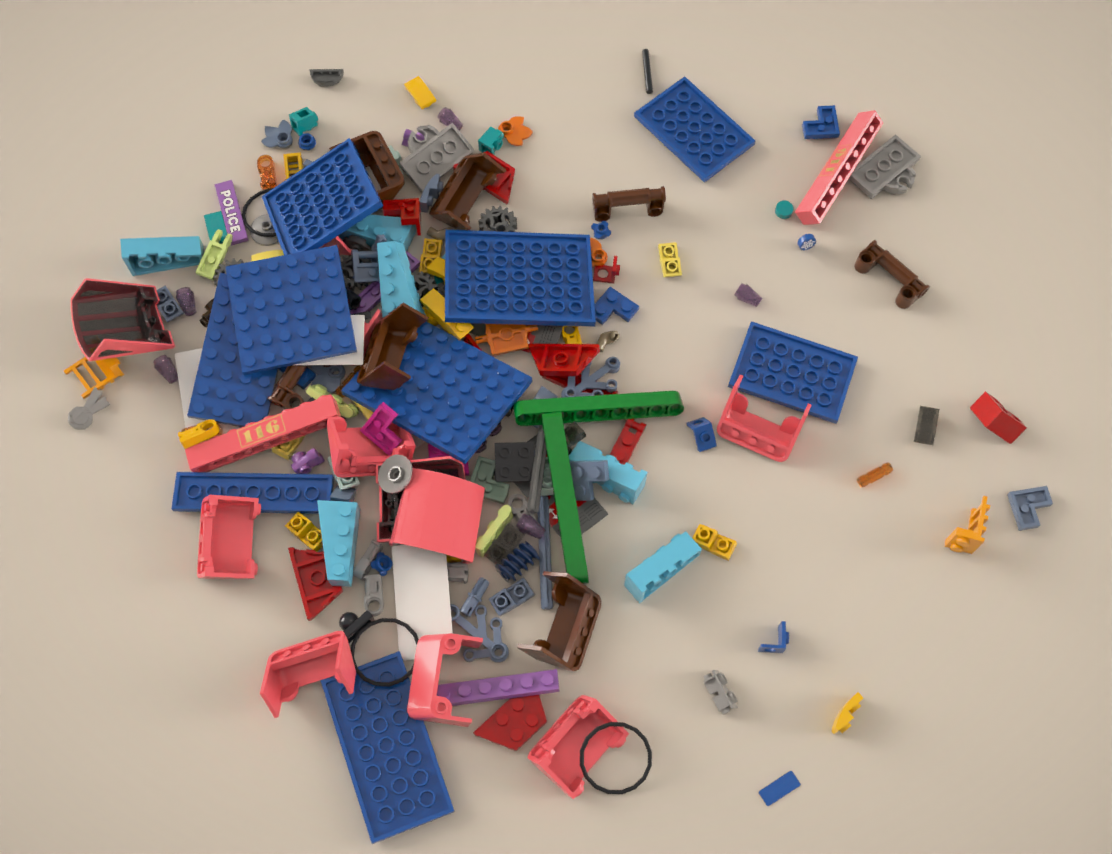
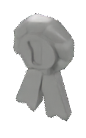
(81, 417)

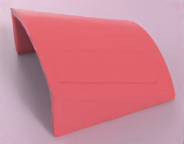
(439, 514)

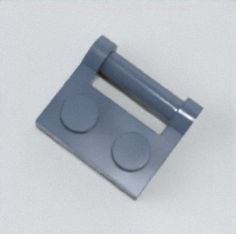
(364, 271)

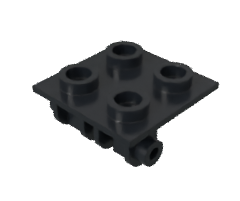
(514, 461)

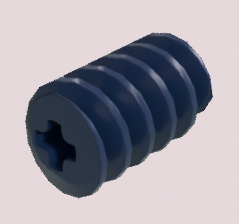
(517, 561)

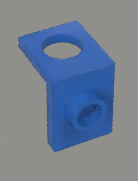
(703, 433)
(783, 639)

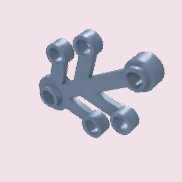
(589, 382)
(481, 633)

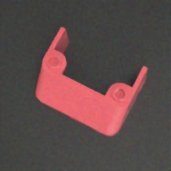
(756, 432)
(305, 664)
(423, 698)

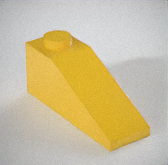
(435, 304)

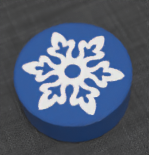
(806, 241)

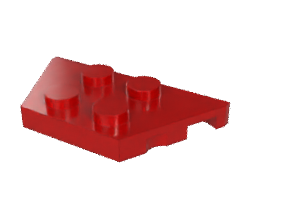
(502, 187)
(562, 358)
(312, 581)
(514, 722)

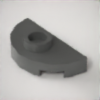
(326, 77)
(356, 243)

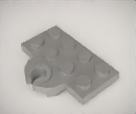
(434, 154)
(886, 168)

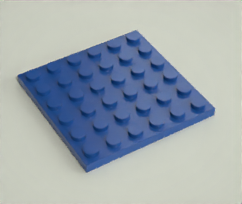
(322, 200)
(290, 309)

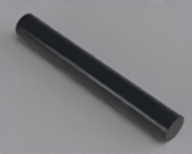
(647, 71)

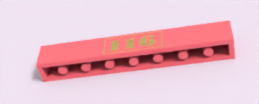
(839, 168)
(262, 434)

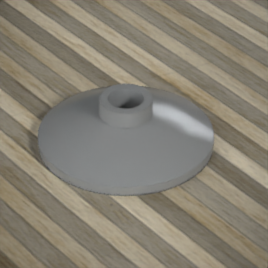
(258, 225)
(395, 473)

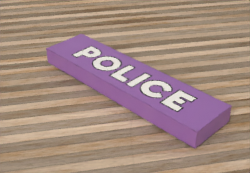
(231, 212)

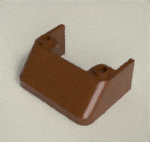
(379, 158)
(464, 188)
(387, 348)
(571, 625)

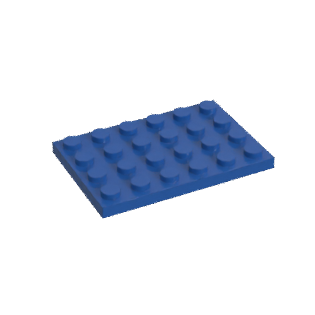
(694, 129)
(794, 372)

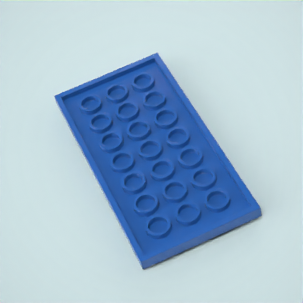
(220, 386)
(387, 751)

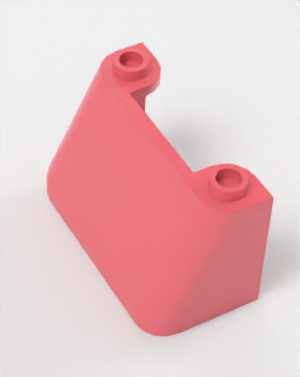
(356, 454)
(227, 537)
(559, 749)

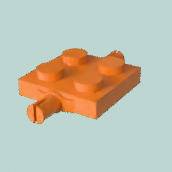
(506, 337)

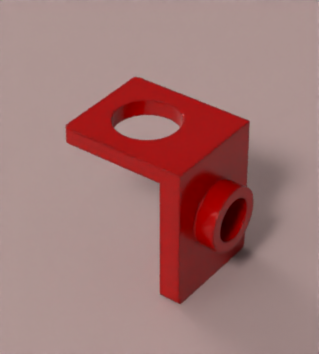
(612, 271)

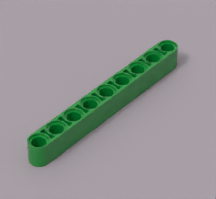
(600, 407)
(564, 496)

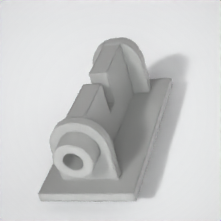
(718, 683)

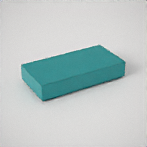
(214, 222)

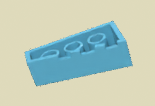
(386, 225)
(161, 253)
(396, 278)
(623, 478)
(339, 536)
(661, 566)

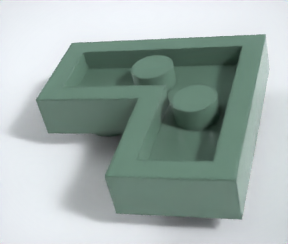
(483, 476)

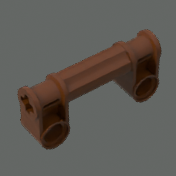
(652, 198)
(912, 288)
(283, 394)

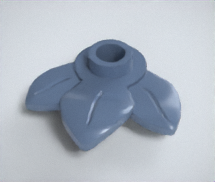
(276, 136)
(327, 378)

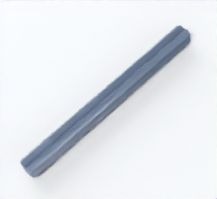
(545, 554)

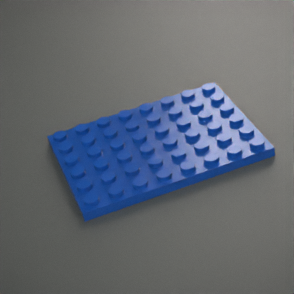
(518, 278)
(452, 392)

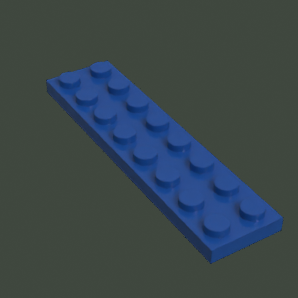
(275, 491)

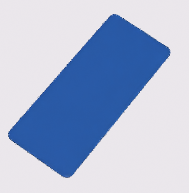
(779, 788)

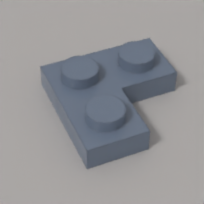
(584, 473)
(1024, 505)

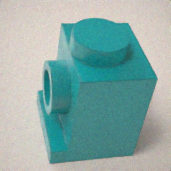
(303, 120)
(491, 140)

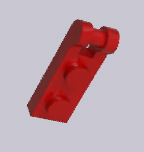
(627, 441)

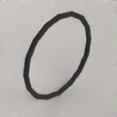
(244, 213)
(394, 620)
(616, 724)

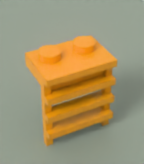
(108, 367)
(970, 540)

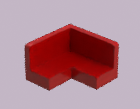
(407, 209)
(997, 418)

